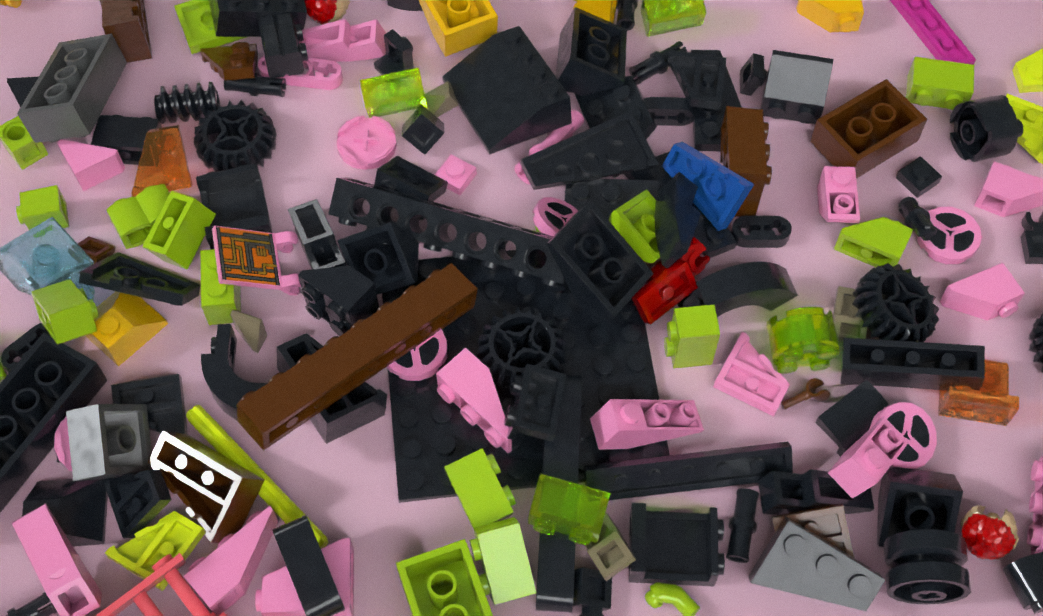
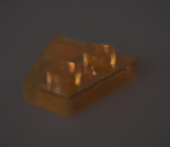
(163, 161)

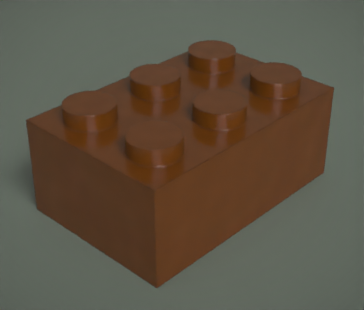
(868, 129)

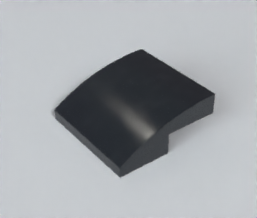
(852, 415)

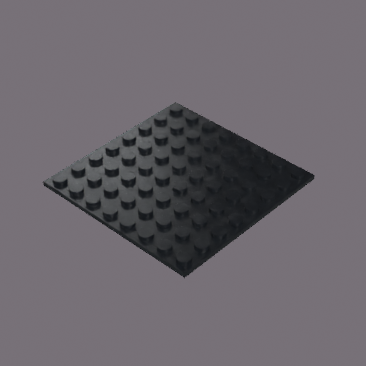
(607, 354)

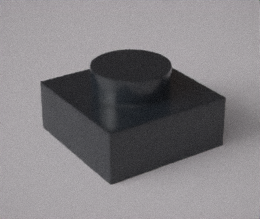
(752, 74)
(918, 177)

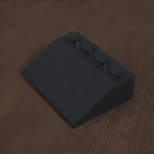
(509, 91)

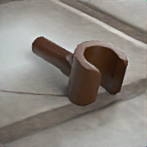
(809, 393)

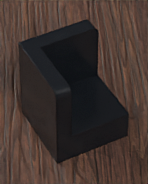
(423, 129)

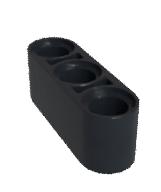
(308, 568)

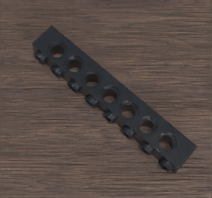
(348, 203)

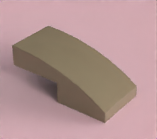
(844, 317)
(611, 551)

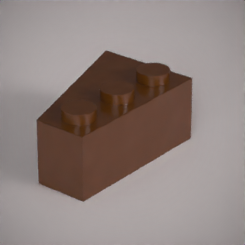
(129, 27)
(746, 153)
(208, 483)

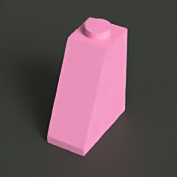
(280, 597)

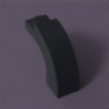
(743, 285)
(219, 371)

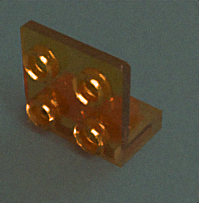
(988, 405)

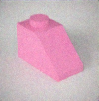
(985, 294)

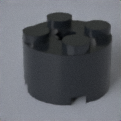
(985, 128)

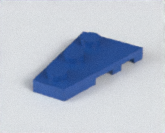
(719, 188)

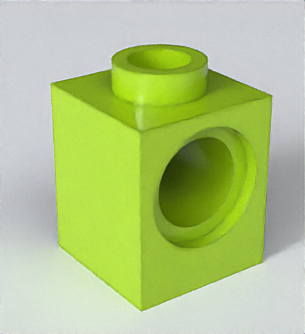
(20, 143)

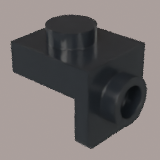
(397, 56)

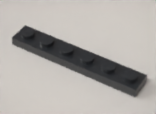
(689, 471)

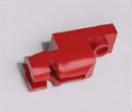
(670, 284)

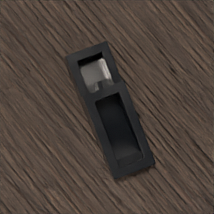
(675, 218)
(316, 236)
(814, 489)

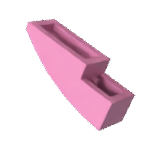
(344, 42)

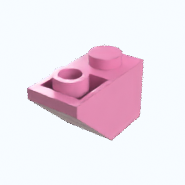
(1009, 191)
(838, 195)
(868, 458)

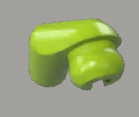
(672, 594)

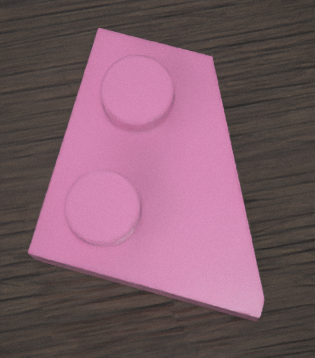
(752, 378)

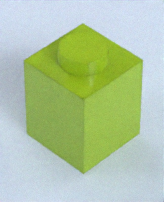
(41, 205)

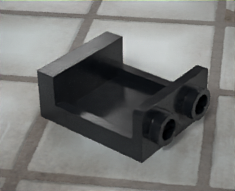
(236, 199)
(675, 547)

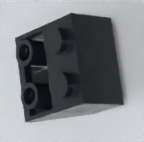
(338, 296)

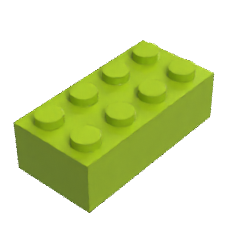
(443, 583)

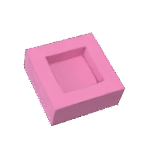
(457, 174)

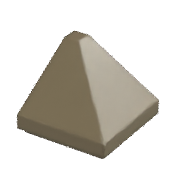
(441, 99)
(250, 329)

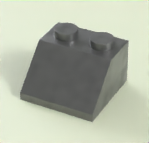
(108, 440)

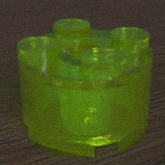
(803, 339)

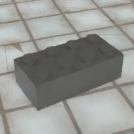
(72, 89)

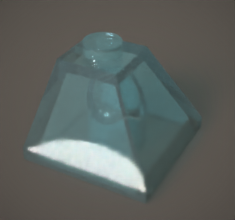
(42, 257)

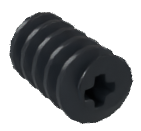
(185, 103)

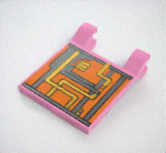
(252, 258)

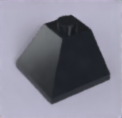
(76, 505)

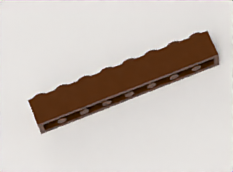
(355, 356)

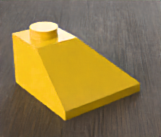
(124, 326)

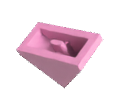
(90, 162)

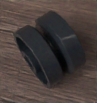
(927, 567)

